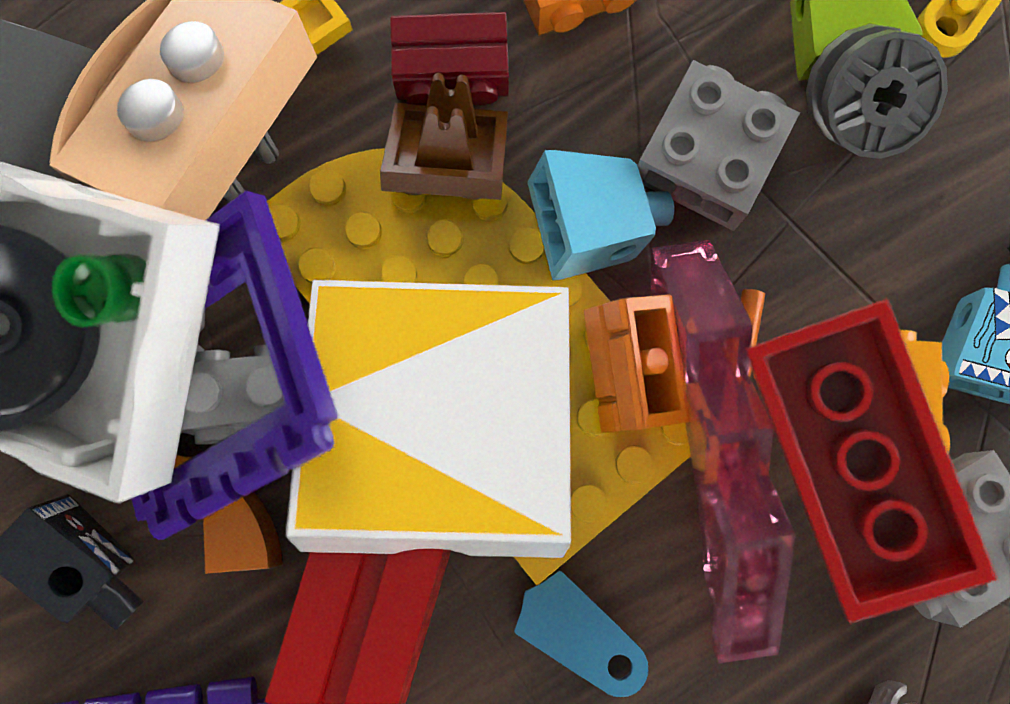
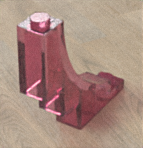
(730, 444)

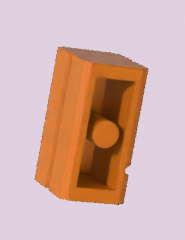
(637, 364)

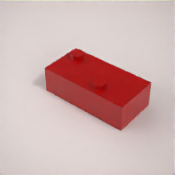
(869, 463)

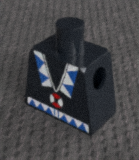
(67, 562)

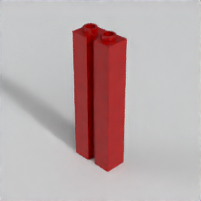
(357, 627)

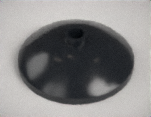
(42, 353)

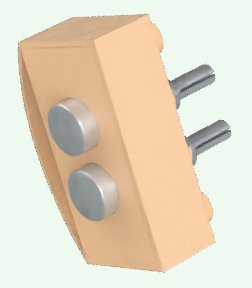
(182, 101)

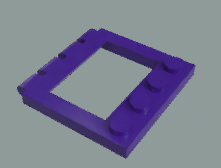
(286, 436)

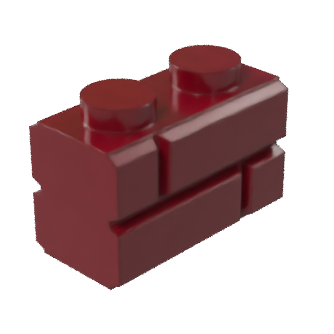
(453, 47)

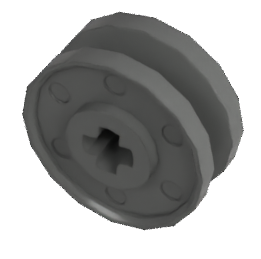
(907, 98)

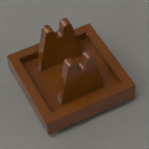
(445, 146)

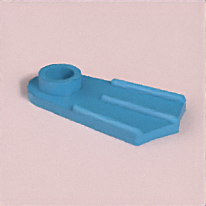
(579, 635)

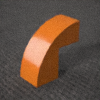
(239, 536)

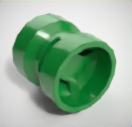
(98, 288)

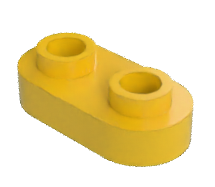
(958, 18)

